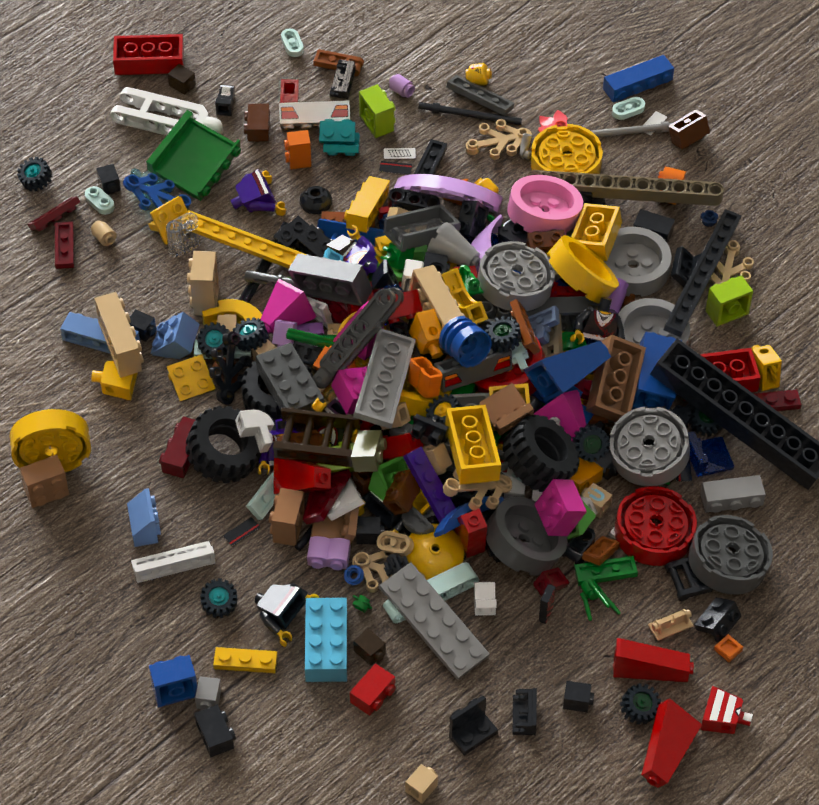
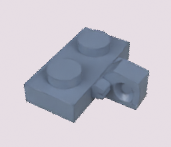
(543, 321)

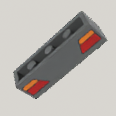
(457, 376)

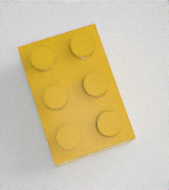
(598, 228)

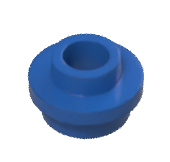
(354, 569)

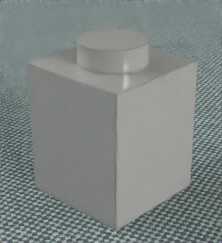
(207, 692)

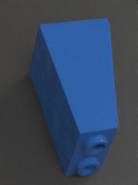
(562, 371)
(649, 390)

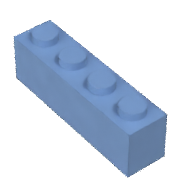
(85, 332)

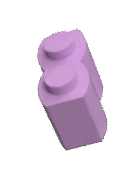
(328, 552)

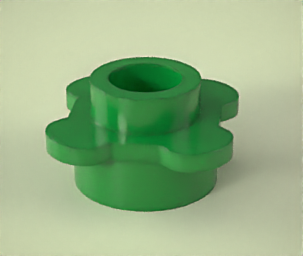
(361, 603)

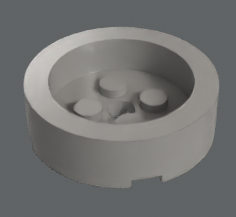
(650, 254)
(504, 285)
(648, 316)
(649, 463)

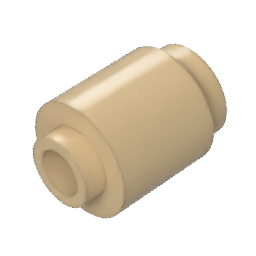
(103, 233)

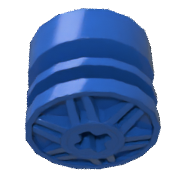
(465, 341)

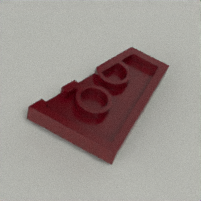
(321, 501)

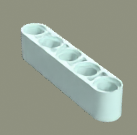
(445, 584)

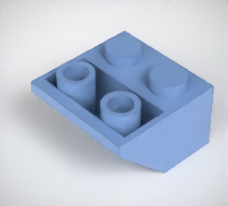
(175, 337)
(144, 519)

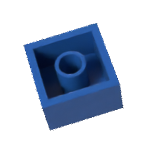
(173, 680)

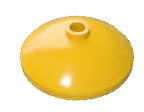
(431, 562)

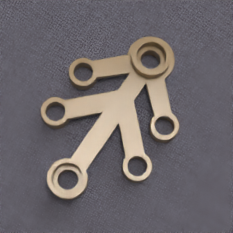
(473, 146)
(731, 251)
(504, 485)
(371, 565)

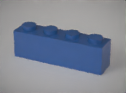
(638, 78)

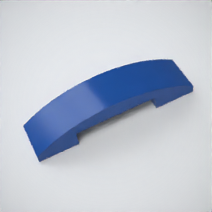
(450, 521)

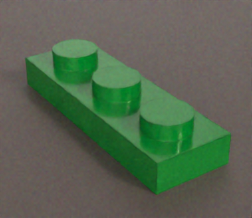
(608, 571)

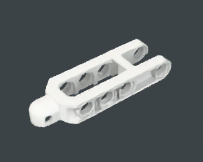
(149, 102)

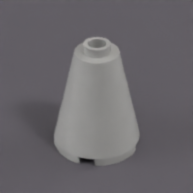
(454, 245)

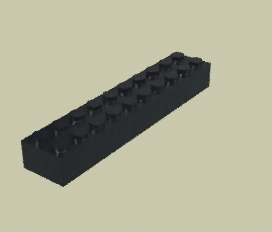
(739, 412)

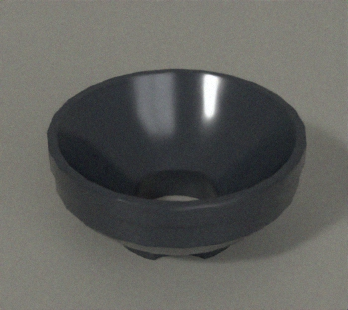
(317, 204)

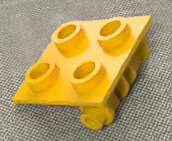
(190, 377)

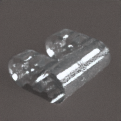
(179, 236)

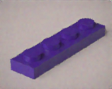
(429, 483)

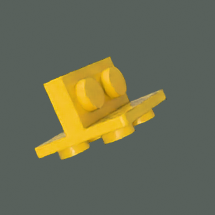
(165, 214)

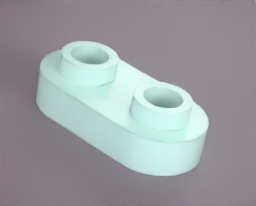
(292, 42)
(628, 108)
(99, 200)

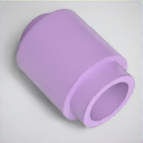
(401, 85)

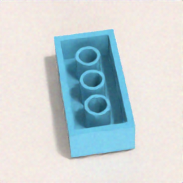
(326, 640)

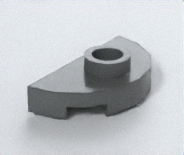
(416, 522)

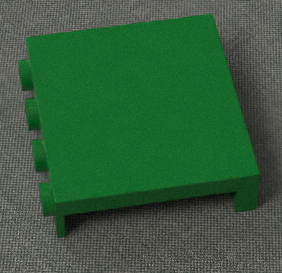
(193, 156)

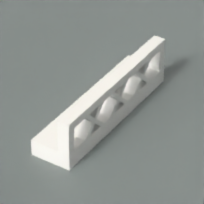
(173, 561)

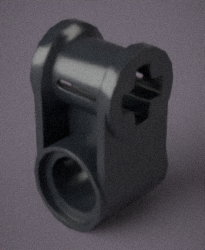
(577, 546)

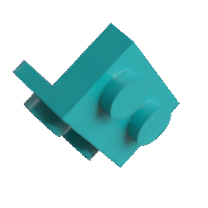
(337, 131)
(348, 149)

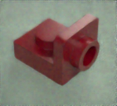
(551, 577)

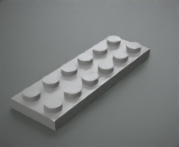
(384, 378)
(434, 621)

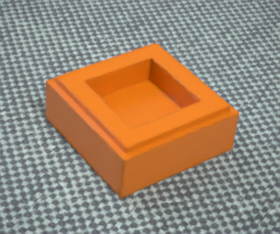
(728, 648)

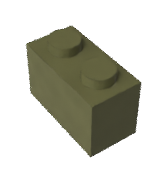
(368, 451)

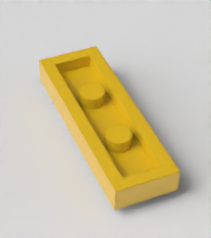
(245, 660)

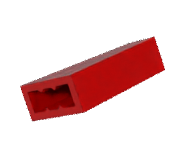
(300, 476)
(472, 532)
(650, 662)
(668, 742)

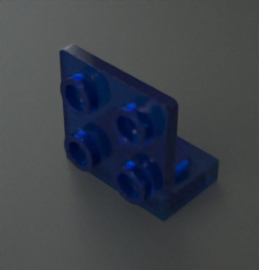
(709, 455)

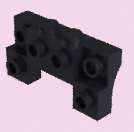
(307, 237)

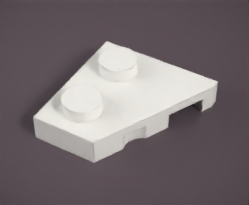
(321, 310)

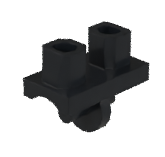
(430, 428)

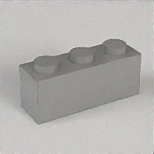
(732, 493)

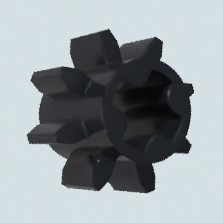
(394, 563)

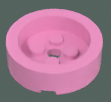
(538, 192)

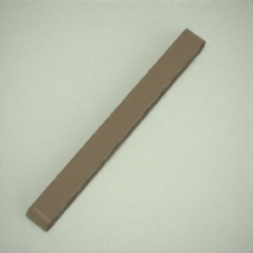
(642, 188)

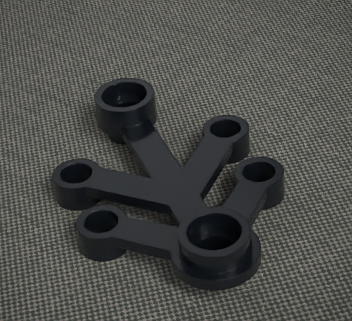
(225, 390)

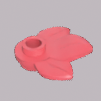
(558, 119)

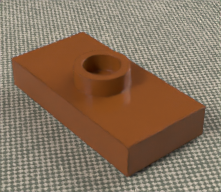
(600, 550)

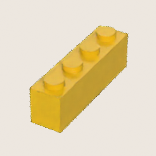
(366, 204)

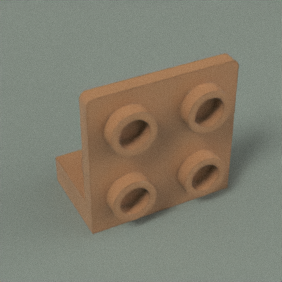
(506, 408)
(342, 527)

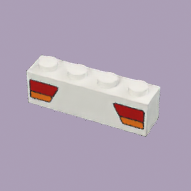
(311, 113)

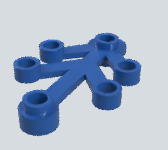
(135, 184)

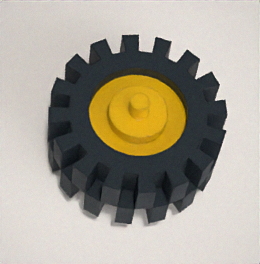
(440, 405)

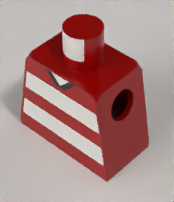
(724, 712)

